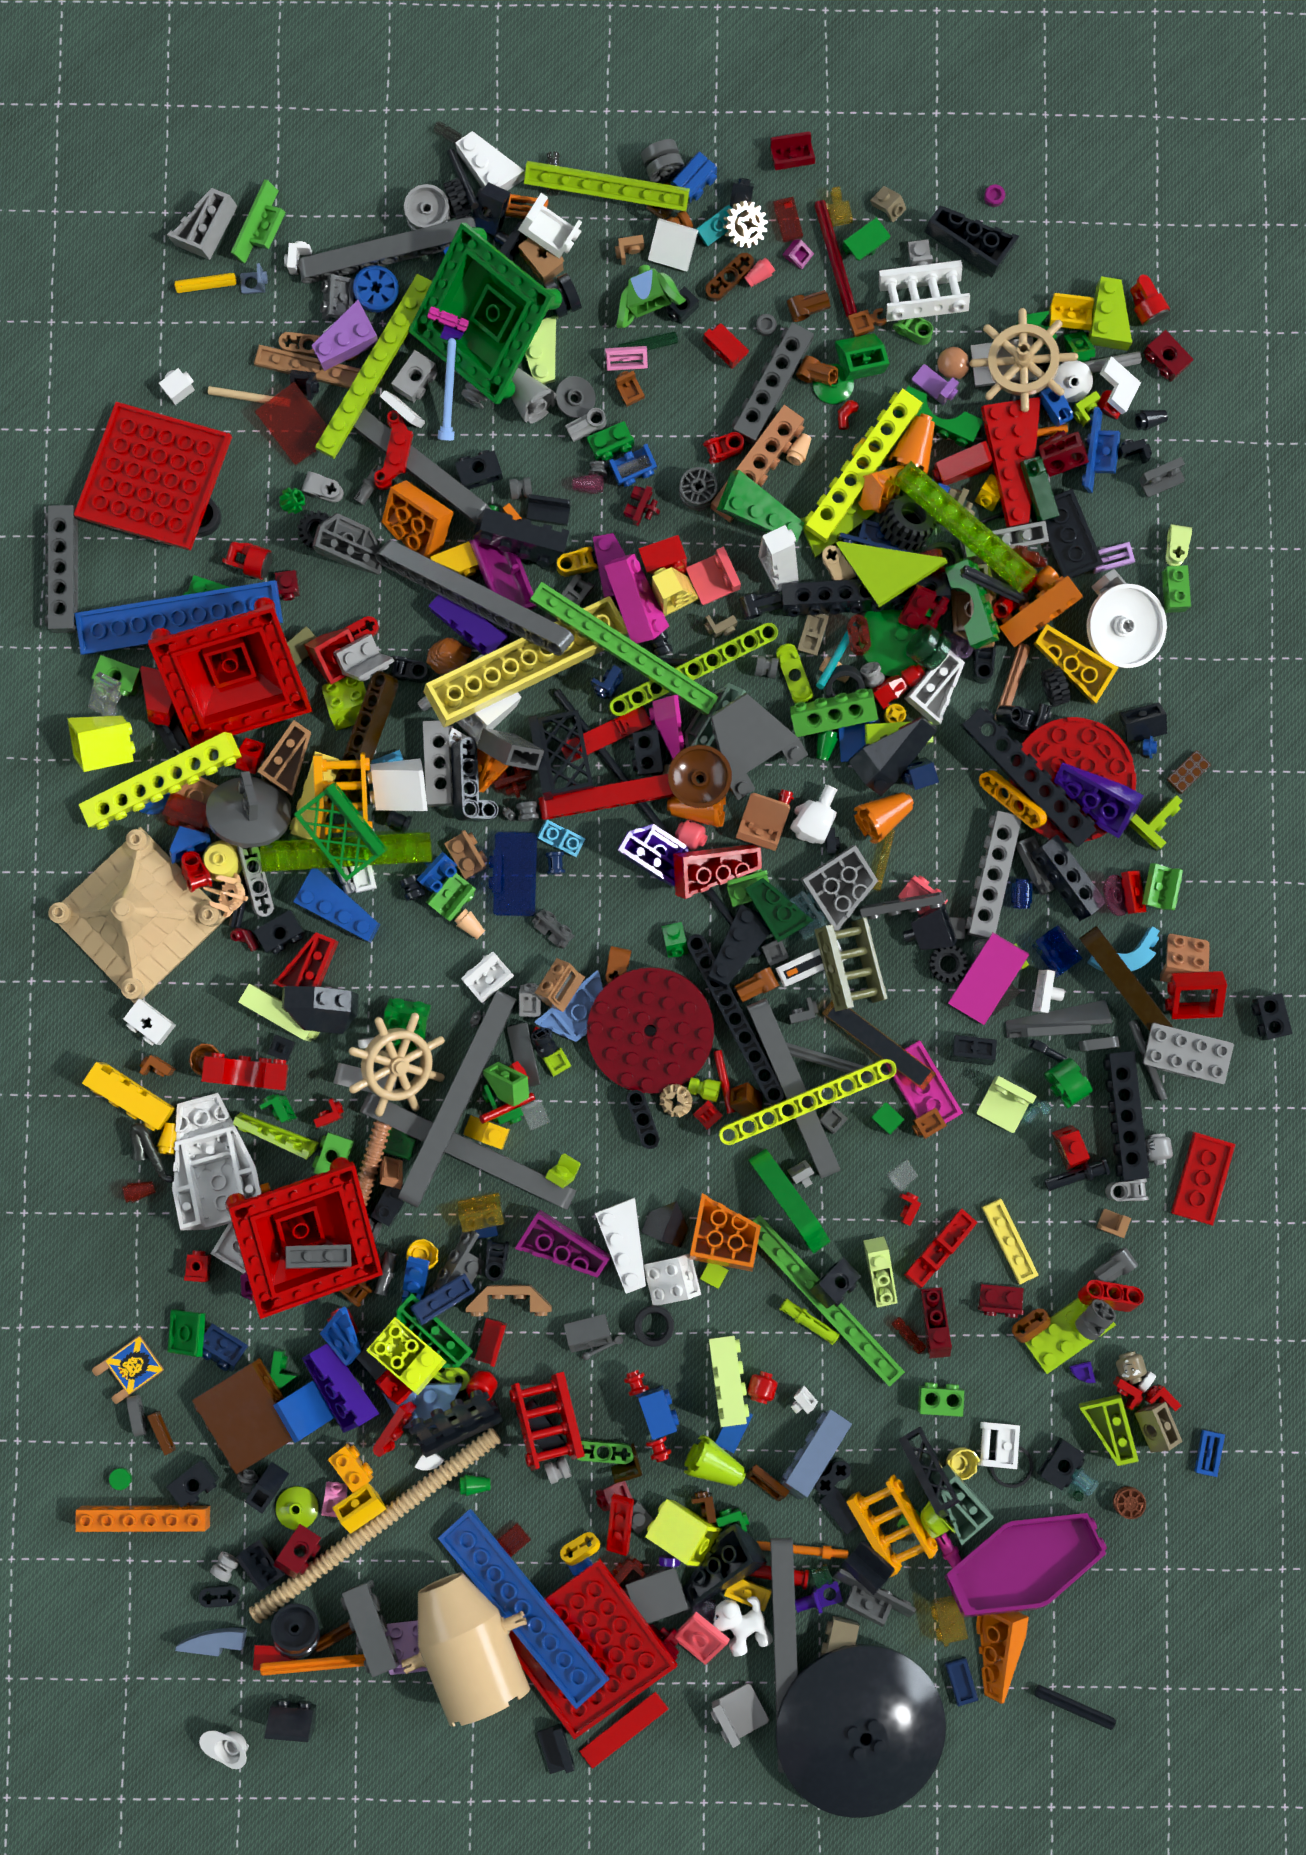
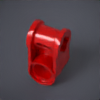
(722, 447)
(194, 871)

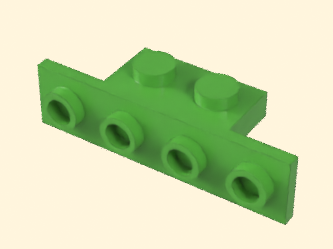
(260, 223)

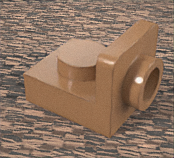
(629, 245)

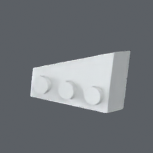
(488, 163)

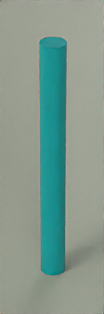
(833, 661)

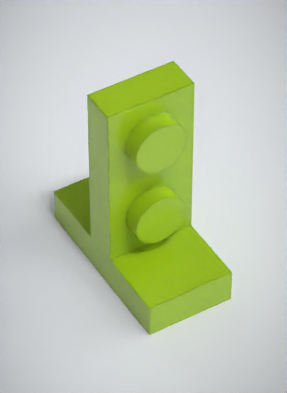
(1147, 831)

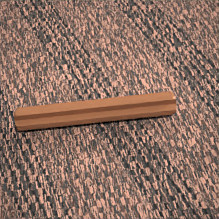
(1014, 675)

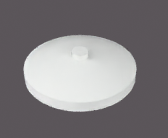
(1126, 625)

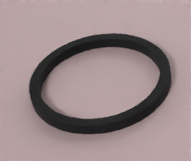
(1020, 1483)

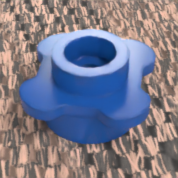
(1149, 747)

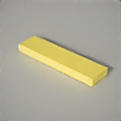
(1010, 1241)

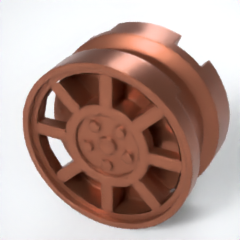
(1129, 1502)

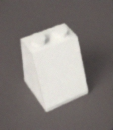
(489, 716)
(398, 786)

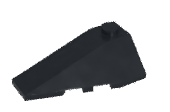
(887, 759)
(730, 1561)

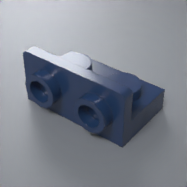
(612, 681)
(222, 1348)

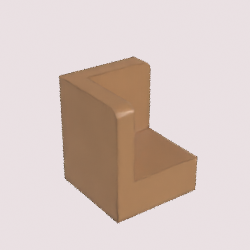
(1113, 1223)

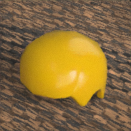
(424, 1250)

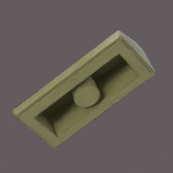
(297, 644)

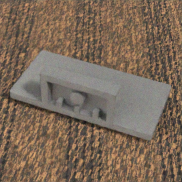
(1188, 1054)

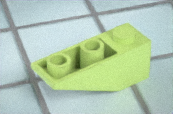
(880, 1271)

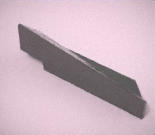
(1060, 1022)

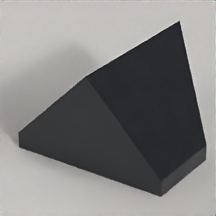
(666, 1224)

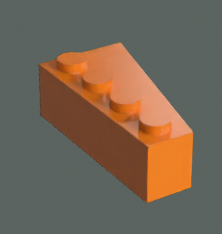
(1041, 611)

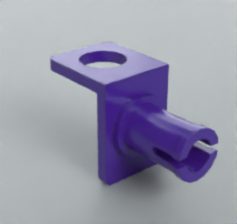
(817, 1599)

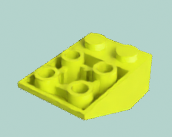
(406, 1356)

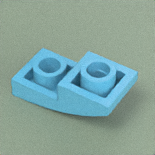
(560, 838)

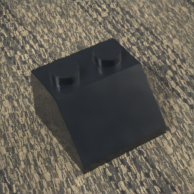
(291, 1721)

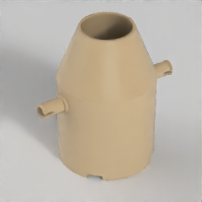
(467, 1650)

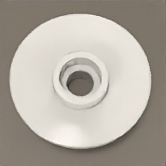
(1077, 370)

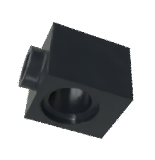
(681, 315)

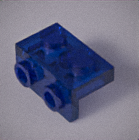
(1057, 951)

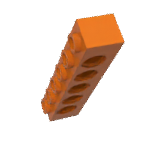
(143, 1518)

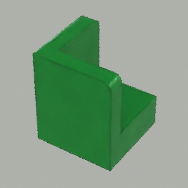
(887, 1118)

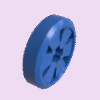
(380, 277)

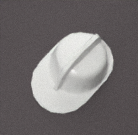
(225, 1748)

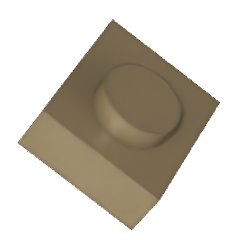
(889, 202)
(725, 627)

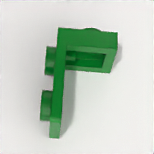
(511, 1117)

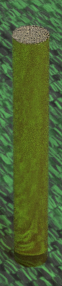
(884, 859)

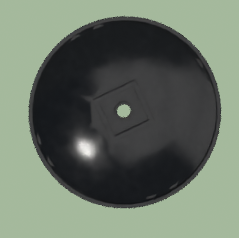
(855, 1694)

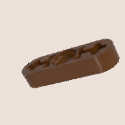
(714, 283)

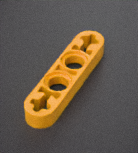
(1013, 796)

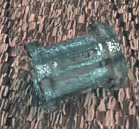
(1084, 1482)

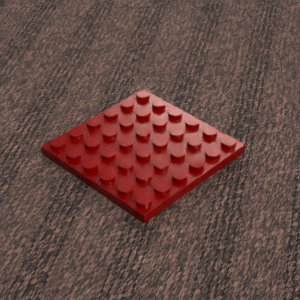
(153, 476)
(615, 1638)

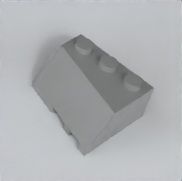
(840, 885)

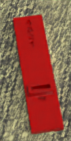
(610, 732)
(623, 1729)

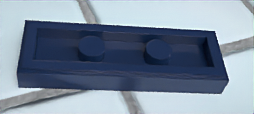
(442, 1299)

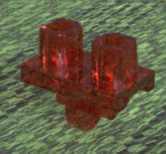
(521, 775)

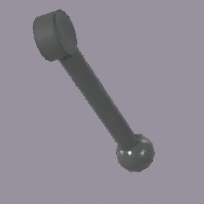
(586, 1355)

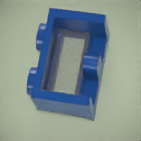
(633, 466)

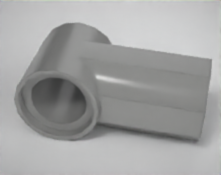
(584, 426)

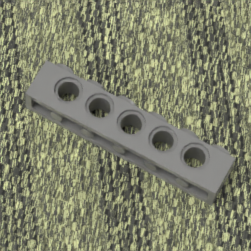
(1010, 824)

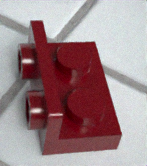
(1001, 1299)

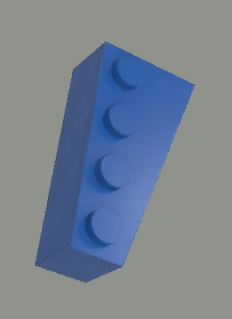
(333, 904)

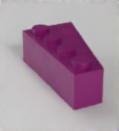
(562, 1245)

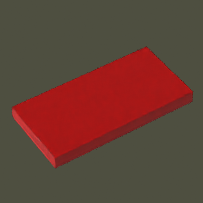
(1203, 1178)

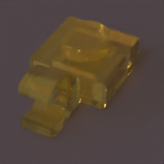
(839, 211)

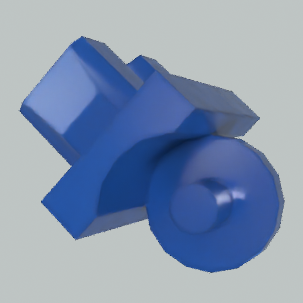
(436, 872)

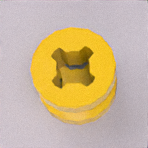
(894, 711)

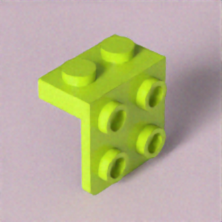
(344, 701)

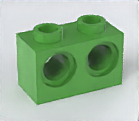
(1176, 589)
(940, 1405)

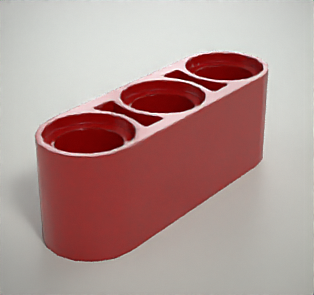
(1118, 1291)

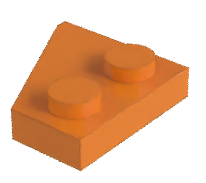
(488, 770)

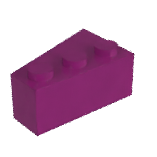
(606, 549)

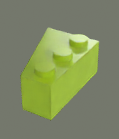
(1109, 316)

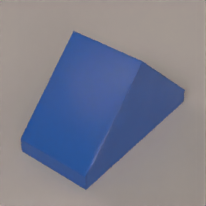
(186, 841)

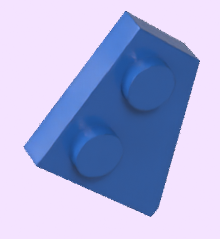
(342, 1336)

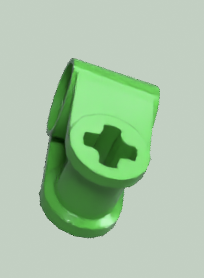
(911, 328)

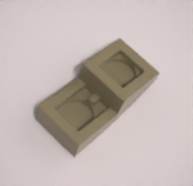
(813, 634)

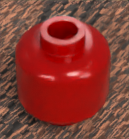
(482, 1381)
(762, 1387)

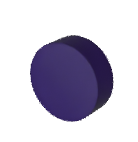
(668, 1561)

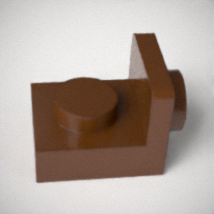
(708, 1509)

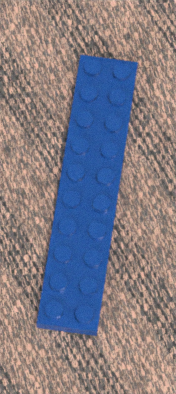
(133, 623)
(512, 1592)

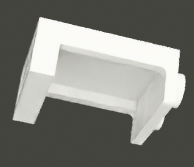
(549, 229)

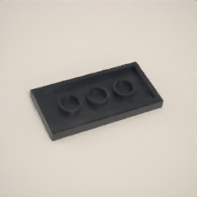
(1071, 538)

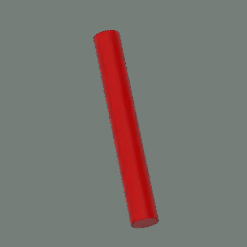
(723, 1079)
(503, 1109)

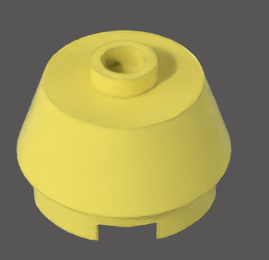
(221, 859)

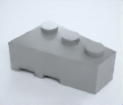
(205, 224)

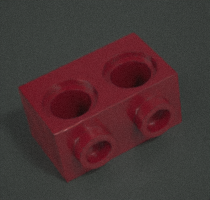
(1063, 454)

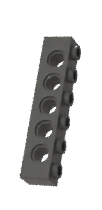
(795, 336)
(54, 518)

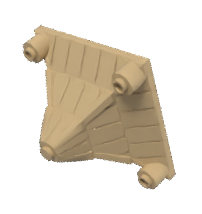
(137, 916)

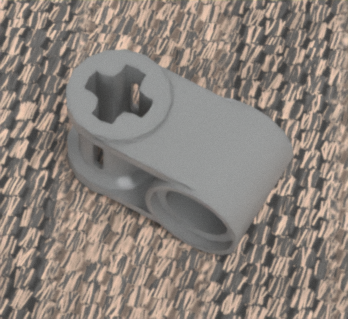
(319, 486)
(1130, 1190)

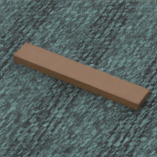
(286, 361)

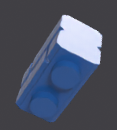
(696, 176)

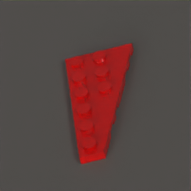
(1011, 441)

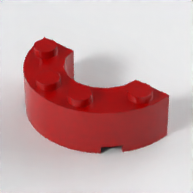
(245, 1072)

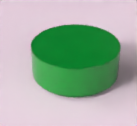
(120, 1478)

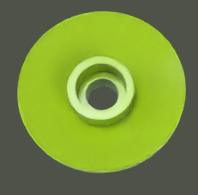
(299, 1497)

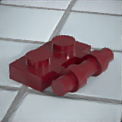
(918, 605)

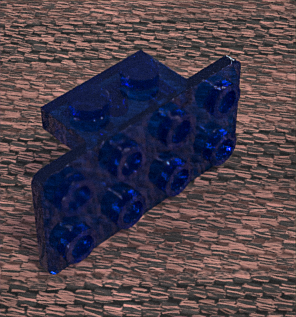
(514, 874)

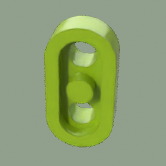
(450, 1374)

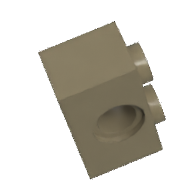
(1158, 1427)

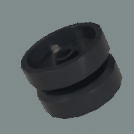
(294, 1618)

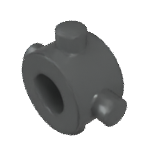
(509, 814)
(475, 1020)

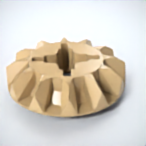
(683, 1097)

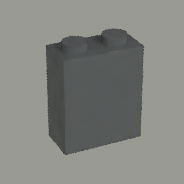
(510, 749)
(657, 1594)

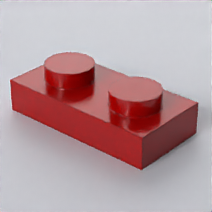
(1133, 892)

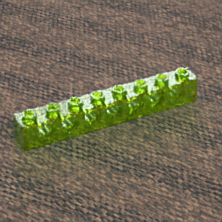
(965, 526)
(308, 855)

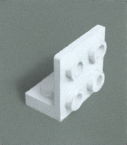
(672, 1280)

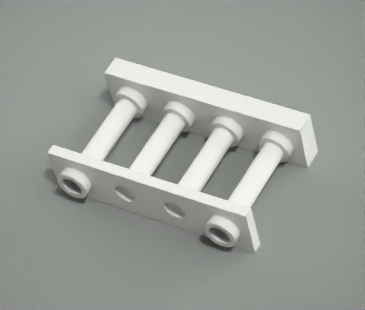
(924, 275)

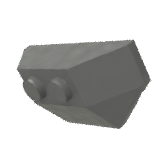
(347, 543)

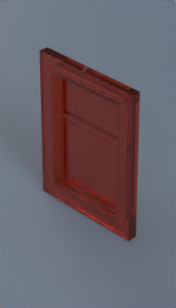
(293, 422)

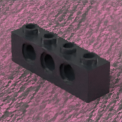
(1068, 878)

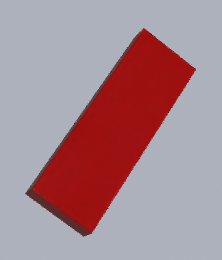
(620, 1524)

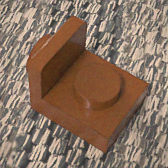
(160, 1066)
(928, 1123)

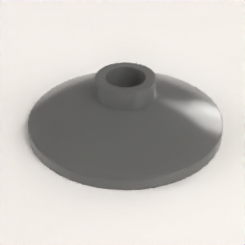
(581, 390)

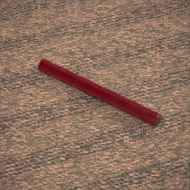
(835, 258)

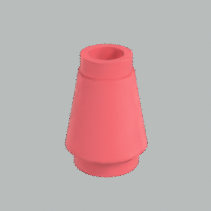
(760, 272)

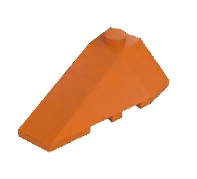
(1001, 1646)

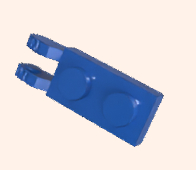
(415, 1277)

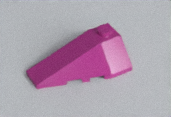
(668, 723)

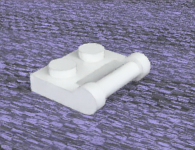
(1006, 1445)

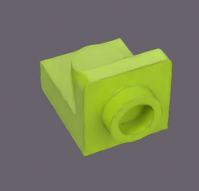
(1085, 405)
(564, 1171)

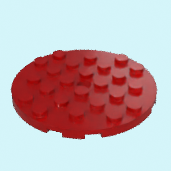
(1081, 745)

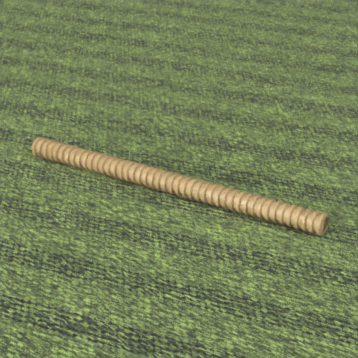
(370, 1529)

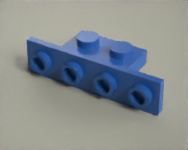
(1102, 450)

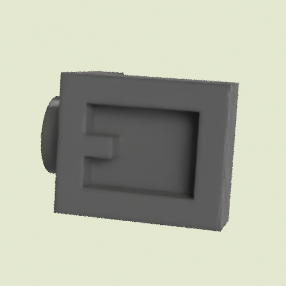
(801, 1015)
(641, 1517)

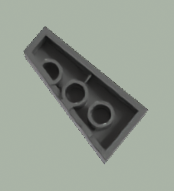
(370, 1628)

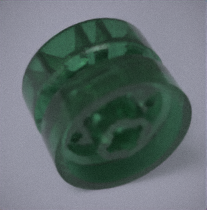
(928, 647)

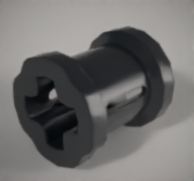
(398, 821)

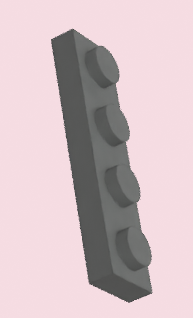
(895, 907)

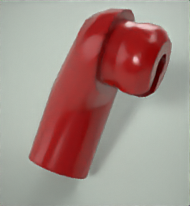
(848, 407)

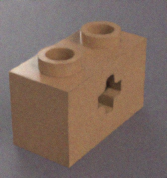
(544, 268)

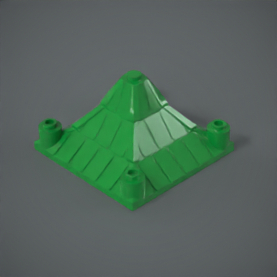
(500, 306)

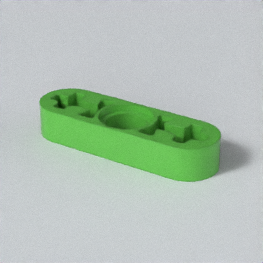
(618, 1458)

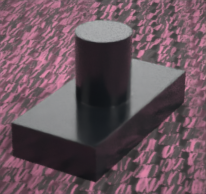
(510, 243)

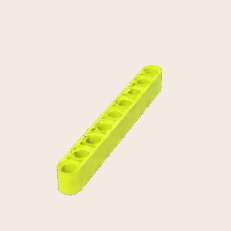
(818, 1101)

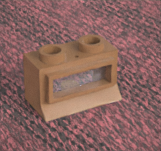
(559, 985)

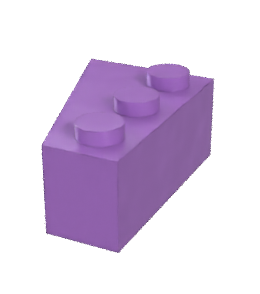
(345, 338)

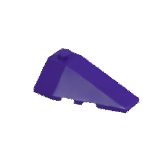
(1102, 798)

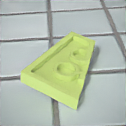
(541, 352)

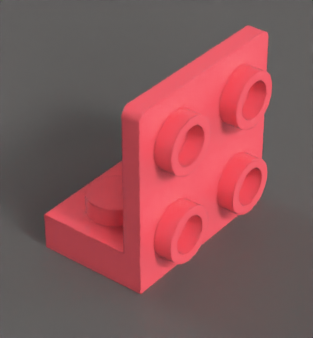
(714, 577)

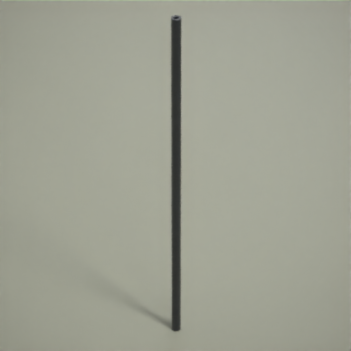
(643, 805)

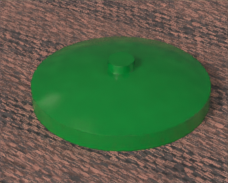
(890, 641)

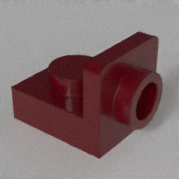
(287, 585)
(604, 1495)

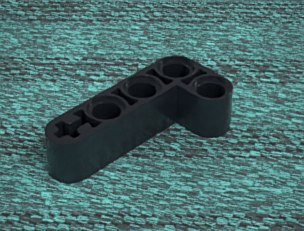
(467, 749)

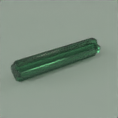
(654, 341)

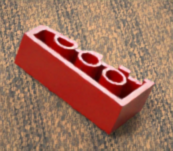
(707, 868)

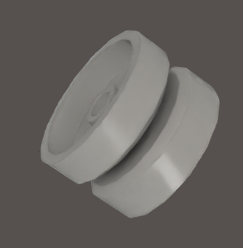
(426, 207)

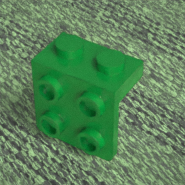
(398, 1015)

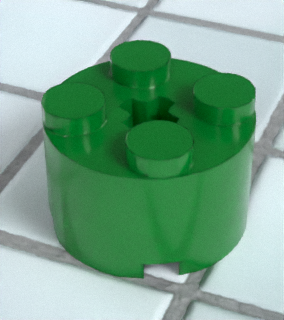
(1068, 1082)

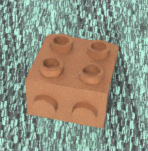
(763, 821)
(1185, 956)

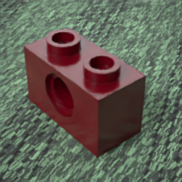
(1168, 345)
(304, 1540)

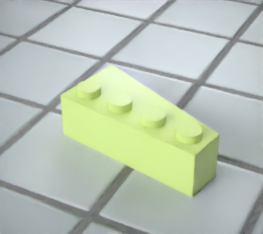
(727, 1381)

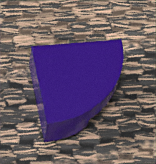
(449, 332)
(1083, 1372)

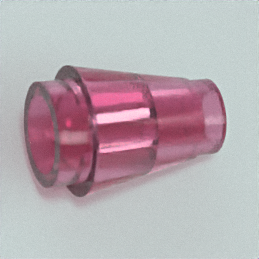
(589, 483)

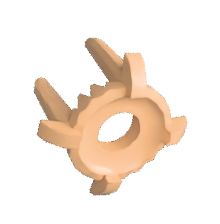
(238, 895)

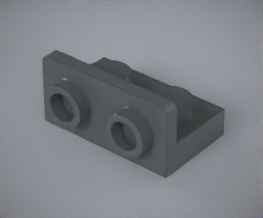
(336, 296)
(1162, 477)

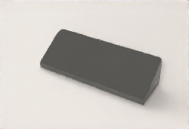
(523, 1051)

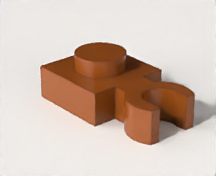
(863, 321)

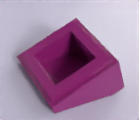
(798, 253)

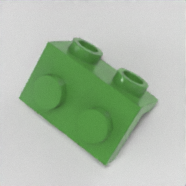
(1162, 887)
(451, 897)

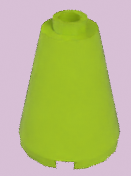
(714, 1464)

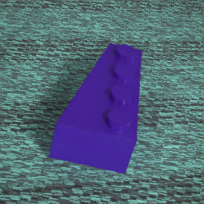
(470, 626)
(339, 1388)

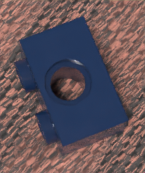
(920, 774)

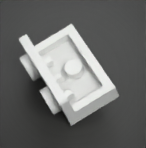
(487, 977)

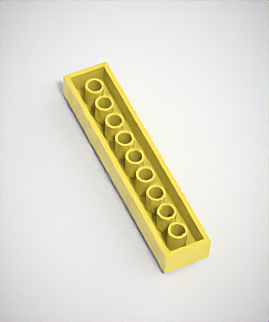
(511, 670)

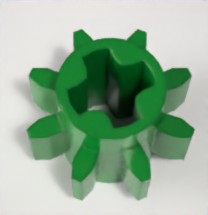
(292, 500)

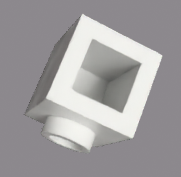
(177, 385)

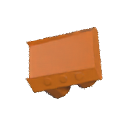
(880, 489)

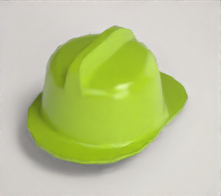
(933, 1523)

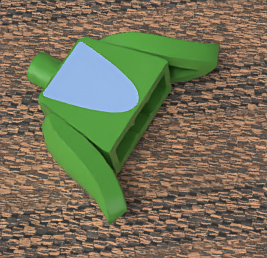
(646, 294)

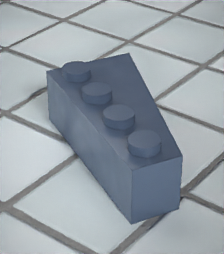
(815, 1454)

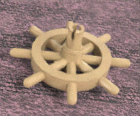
(1023, 359)
(396, 1064)

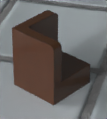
(745, 1099)

